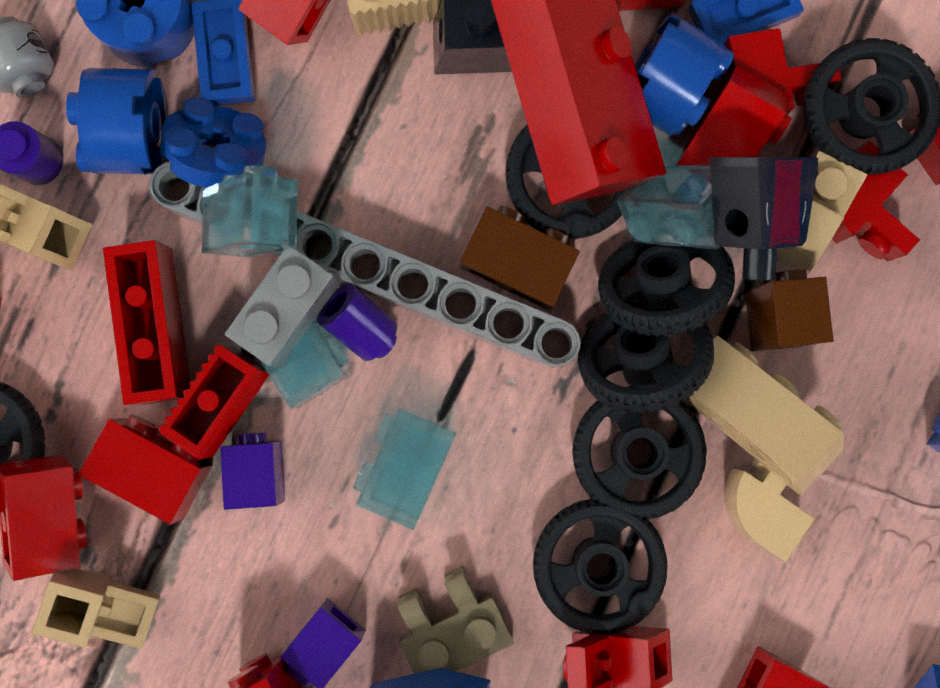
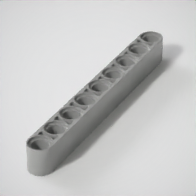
(392, 270)

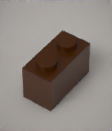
(519, 257)
(789, 312)

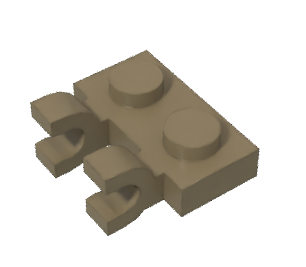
(456, 637)

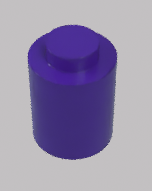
(29, 154)
(358, 323)

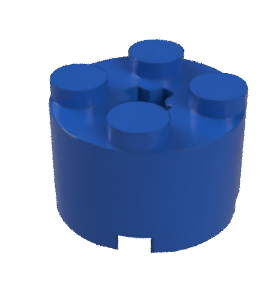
(141, 34)
(679, 72)
(118, 120)

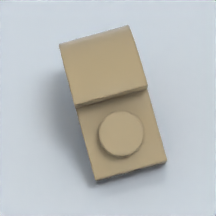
(833, 194)
(41, 228)
(762, 513)
(91, 605)

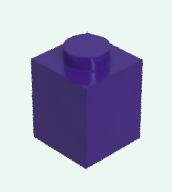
(252, 472)
(322, 645)

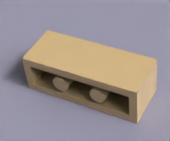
(768, 417)

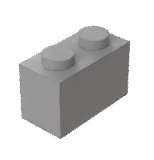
(282, 308)

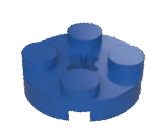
(199, 123)

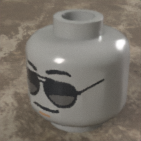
(23, 58)

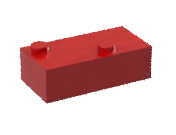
(579, 96)

